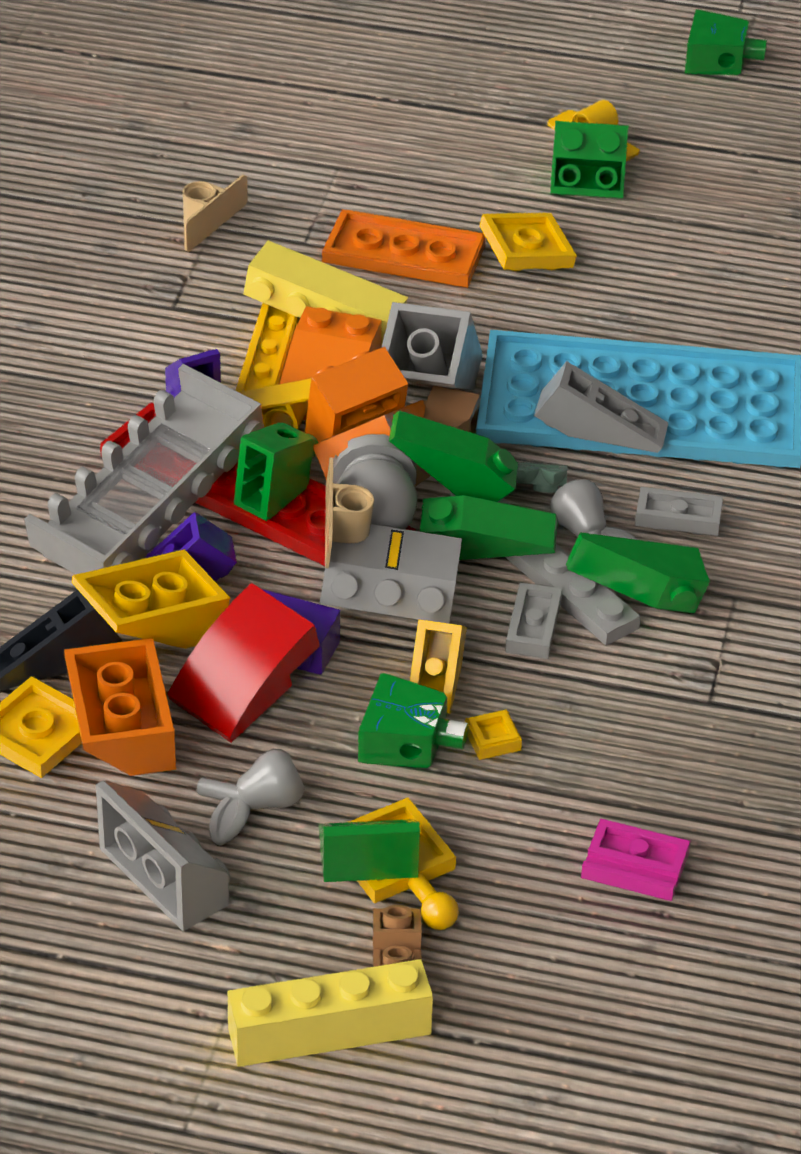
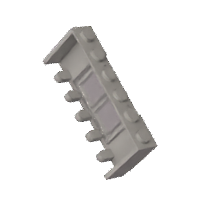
(150, 480)

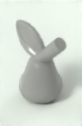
(582, 510)
(267, 784)

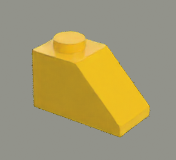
(438, 657)

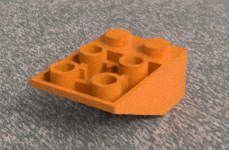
(354, 394)

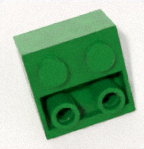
(589, 160)

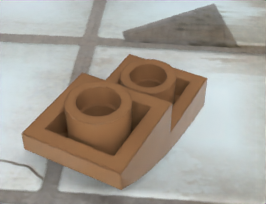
(396, 935)

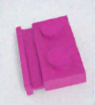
(635, 859)

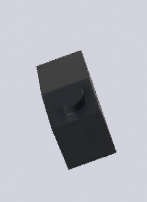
(41, 645)

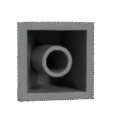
(433, 345)

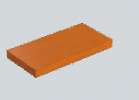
(404, 248)

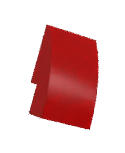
(243, 662)

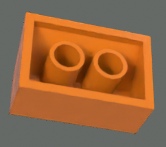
(122, 706)

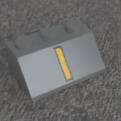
(394, 574)
(160, 855)

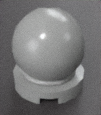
(385, 472)

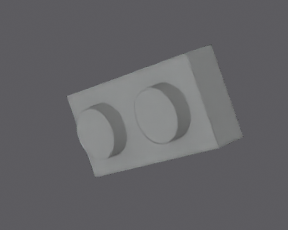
(679, 511)
(533, 620)

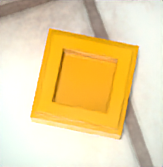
(493, 734)

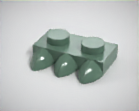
(542, 476)

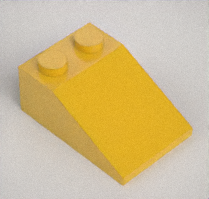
(156, 598)

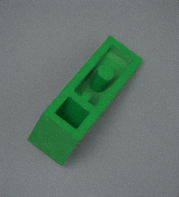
(455, 457)
(490, 527)
(644, 570)

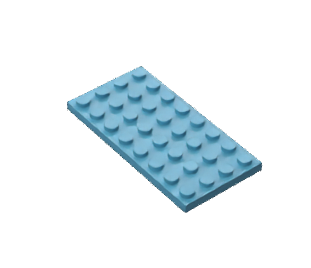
(714, 399)

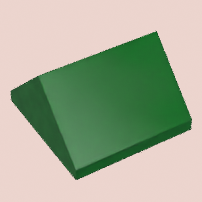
(369, 850)

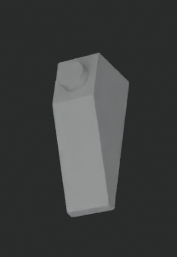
(595, 412)

